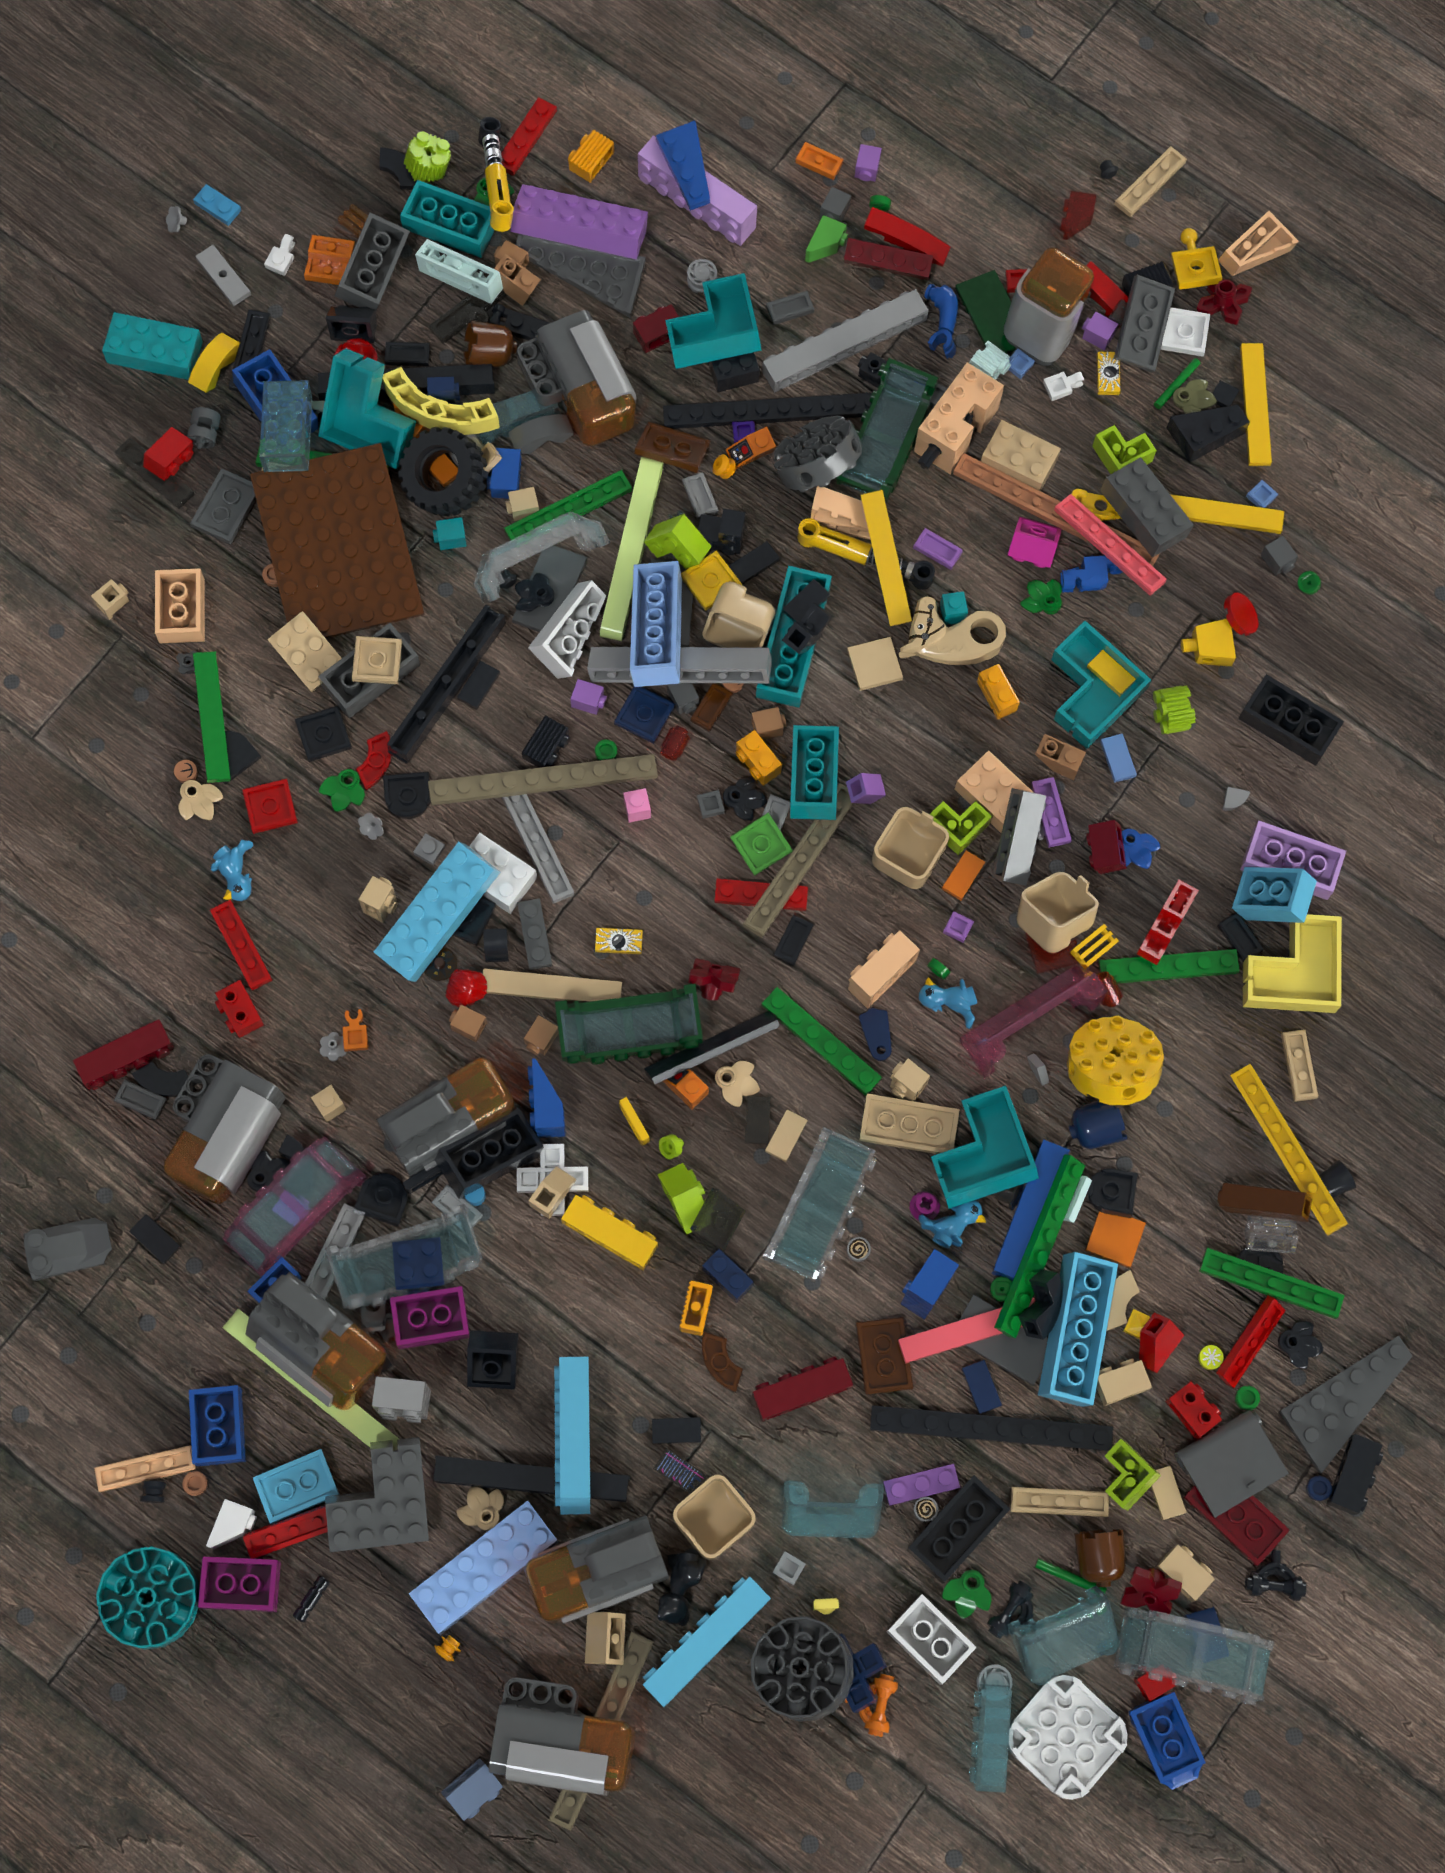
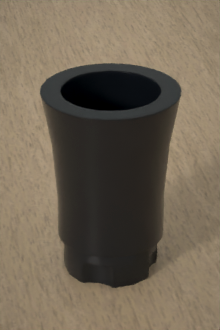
(1337, 1179)

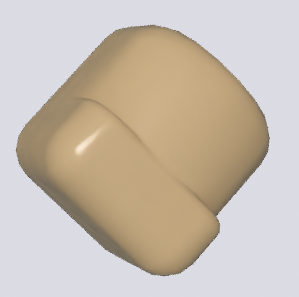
(738, 618)
(910, 847)
(1057, 910)
(714, 1517)

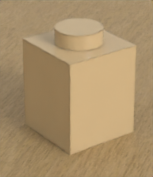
(522, 503)
(328, 1103)

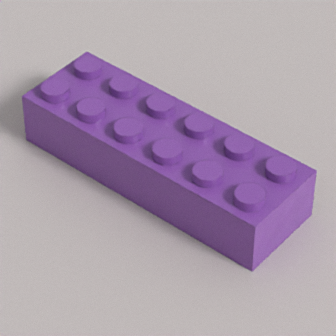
(579, 221)

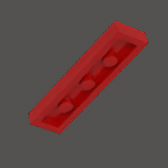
(527, 135)
(749, 893)
(241, 945)
(1250, 1341)
(286, 1532)

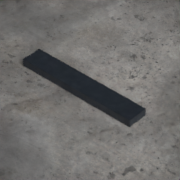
(712, 1047)

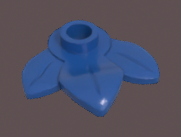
(1140, 850)

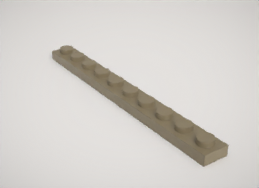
(542, 779)

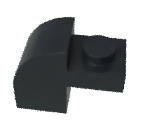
(808, 630)

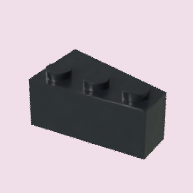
(1207, 430)

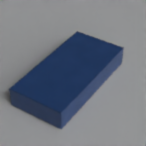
(981, 1387)

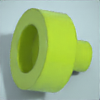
(671, 1146)

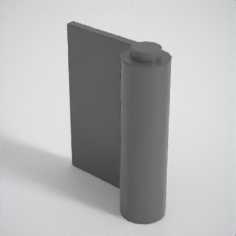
(1231, 1463)

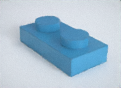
(217, 205)

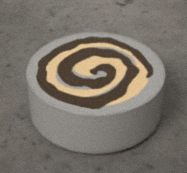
(858, 1249)
(925, 1509)

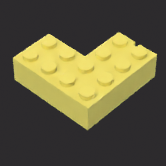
(1304, 980)

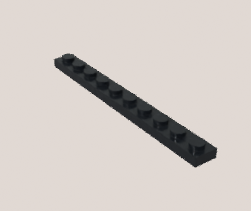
(765, 410)
(991, 1428)

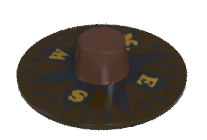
(442, 965)

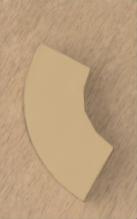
(1124, 1290)

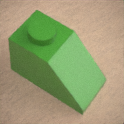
(826, 239)

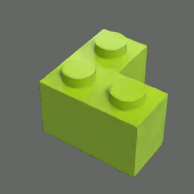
(1118, 453)
(680, 539)
(962, 828)
(683, 1193)
(1135, 1475)

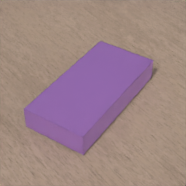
(937, 549)

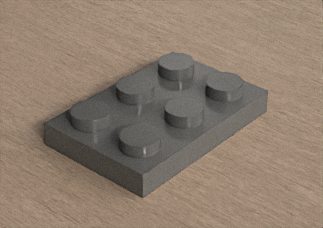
(225, 506)

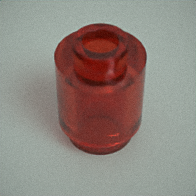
(674, 743)
(1114, 993)

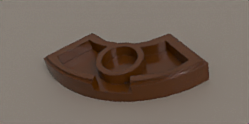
(718, 1362)

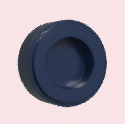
(1318, 1488)

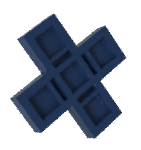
(865, 1664)

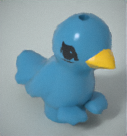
(230, 866)
(956, 998)
(950, 1228)

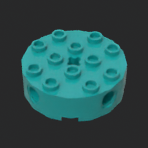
(123, 1602)

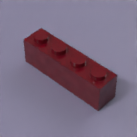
(888, 259)
(123, 1055)
(802, 1389)

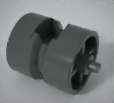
(203, 427)

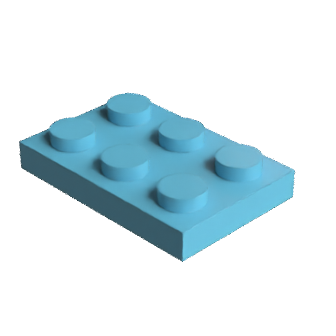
(295, 1486)

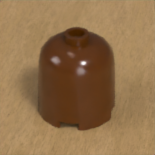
(488, 344)
(1100, 1556)

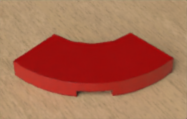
(376, 762)

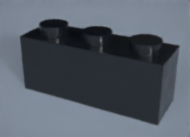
(1355, 1474)

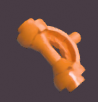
(876, 1721)

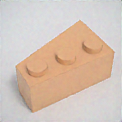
(1259, 244)
(840, 513)

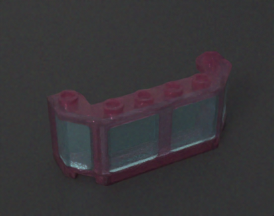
(291, 1204)

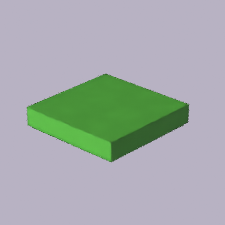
(761, 844)

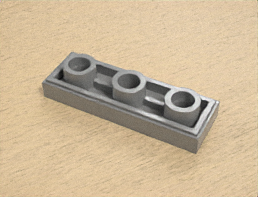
(216, 268)

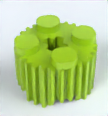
(427, 157)
(1173, 709)

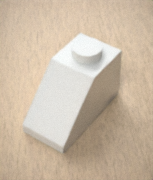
(231, 1524)

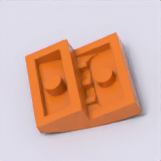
(327, 259)

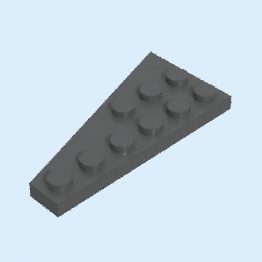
(597, 273)
(1335, 1409)

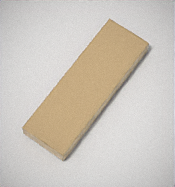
(1299, 1065)

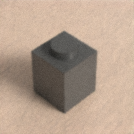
(835, 204)
(1279, 556)
(683, 696)

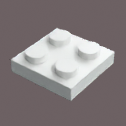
(1186, 332)

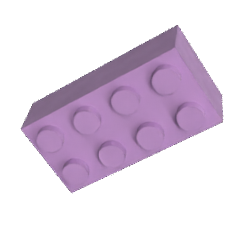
(1285, 849)

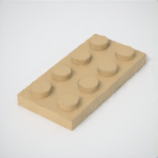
(908, 1124)

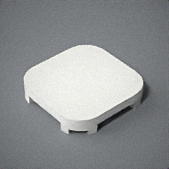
(1067, 1737)

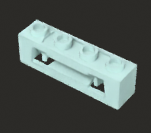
(459, 271)

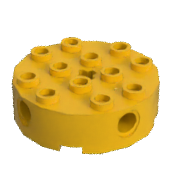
(1115, 1060)

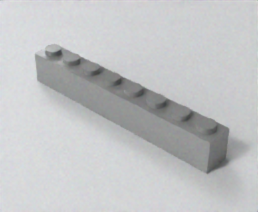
(844, 340)
(696, 665)

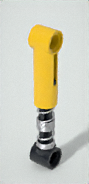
(495, 175)
(859, 551)

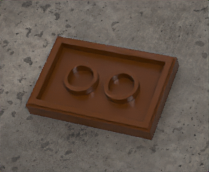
(672, 447)
(881, 1356)

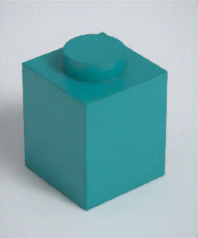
(450, 533)
(953, 607)

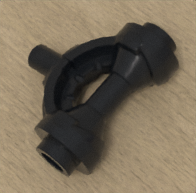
(1291, 1586)
(1019, 1596)

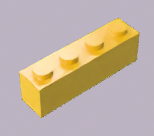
(609, 1232)

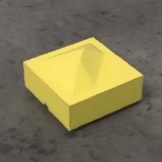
(825, 1606)

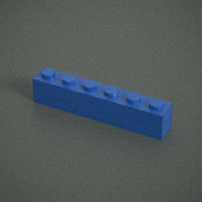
(1028, 1210)

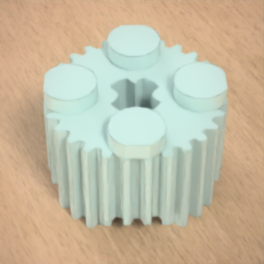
(991, 361)

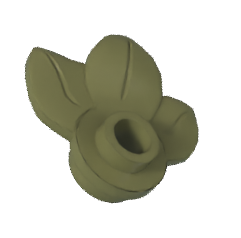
(1197, 396)

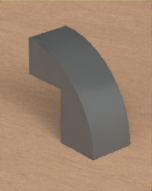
(538, 431)

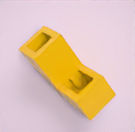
(216, 355)

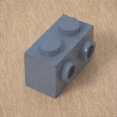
(472, 1790)

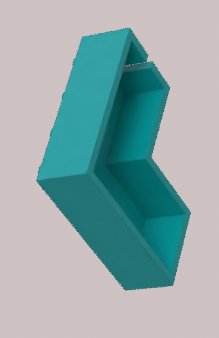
(721, 331)
(352, 411)
(1094, 704)
(995, 1159)

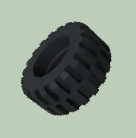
(419, 459)

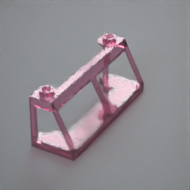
(986, 1041)

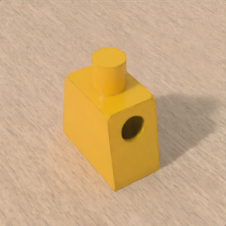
(1211, 644)

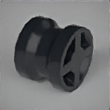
(153, 1491)

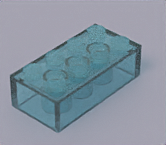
(285, 426)

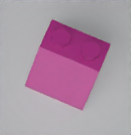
(1034, 542)

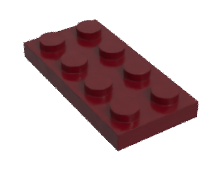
(1246, 1526)

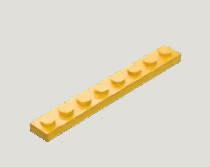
(1288, 1149)

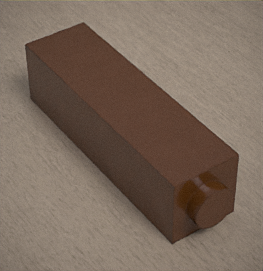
(1265, 1202)

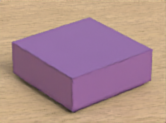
(958, 927)

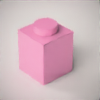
(637, 805)

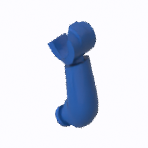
(947, 304)

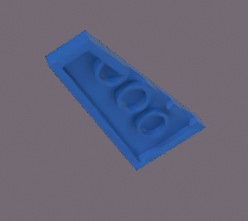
(685, 160)

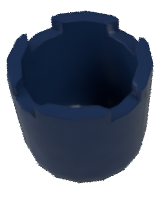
(1097, 1125)

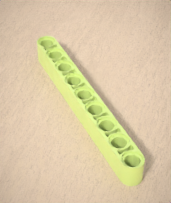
(631, 548)
(353, 1419)

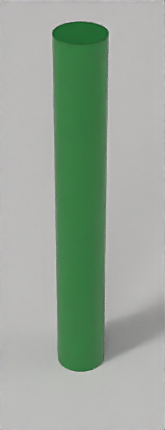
(1166, 395)
(1066, 1575)

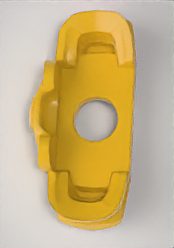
(1089, 500)

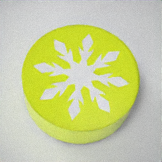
(1210, 1357)

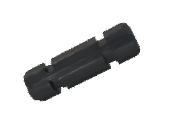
(311, 1599)

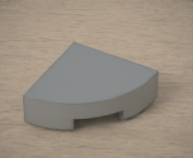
(1234, 798)
(1038, 1069)

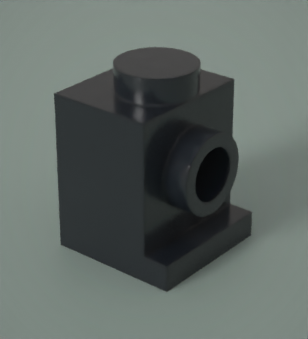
(868, 372)

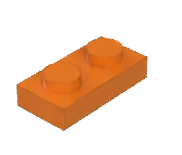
(819, 161)

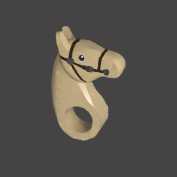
(952, 645)

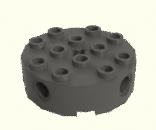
(817, 453)
(791, 1646)

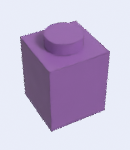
(867, 163)
(1099, 330)
(588, 697)
(865, 788)

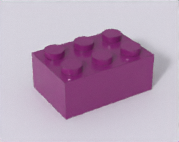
(429, 1317)
(239, 1584)

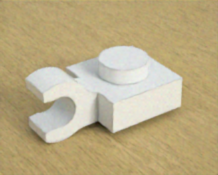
(281, 258)
(1061, 386)

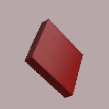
(269, 806)

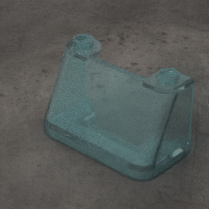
(831, 1518)
(1066, 1638)

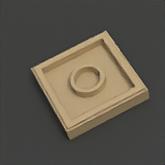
(377, 660)
(875, 663)

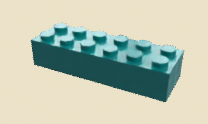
(788, 667)

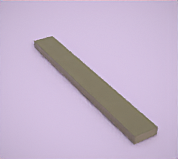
(796, 867)
(611, 1707)

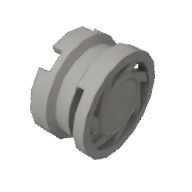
(700, 272)
(994, 1676)

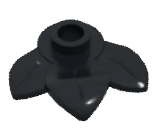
(532, 593)
(748, 798)
(265, 1168)
(1303, 1344)

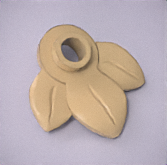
(200, 802)
(740, 1084)
(480, 1505)

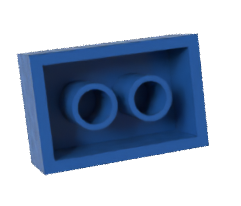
(217, 1425)

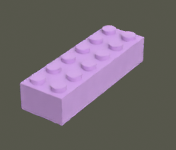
(727, 210)

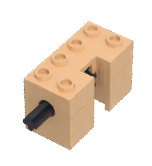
(947, 429)

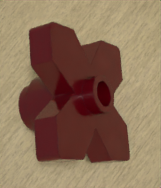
(1226, 299)
(713, 978)
(1151, 1589)

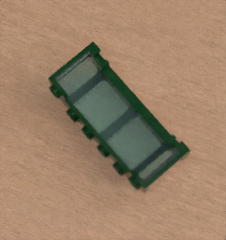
(890, 427)
(629, 1026)

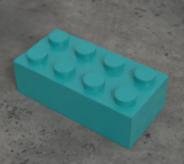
(448, 218)
(152, 346)
(814, 772)

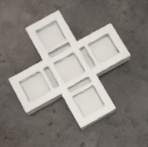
(551, 1156)

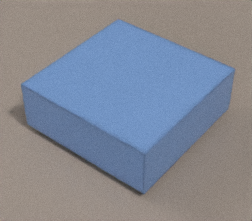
(1020, 363)
(1262, 495)

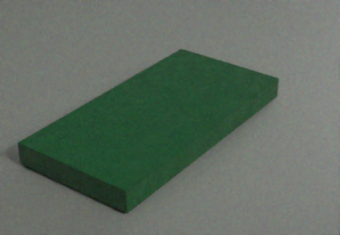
(987, 308)

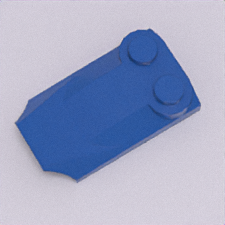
(1168, 1740)

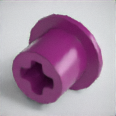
(925, 1204)

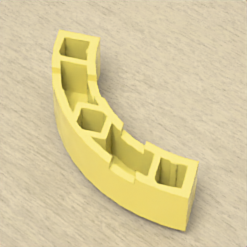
(432, 412)

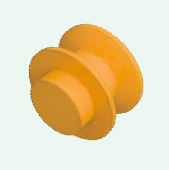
(724, 466)
(447, 1648)

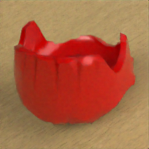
(465, 987)

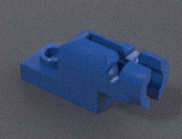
(1090, 577)

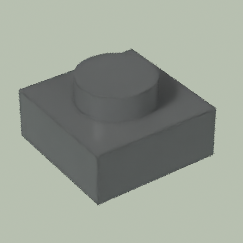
(710, 804)

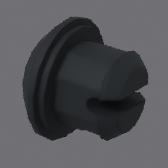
(1108, 169)
(510, 579)

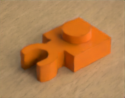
(355, 1035)

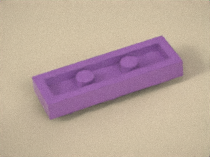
(1053, 817)
(921, 1484)

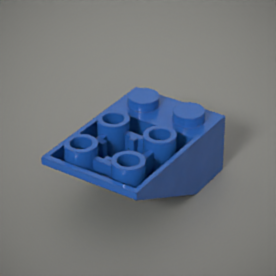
(548, 1112)

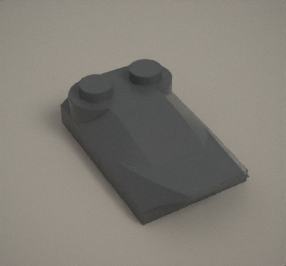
(66, 1248)

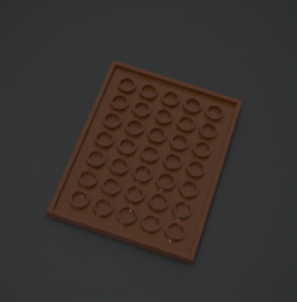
(338, 542)

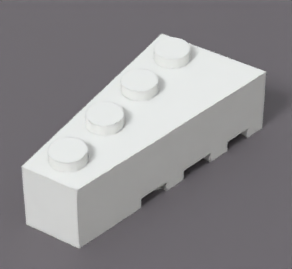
(566, 631)

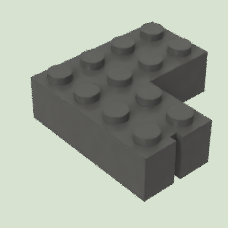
(392, 1511)

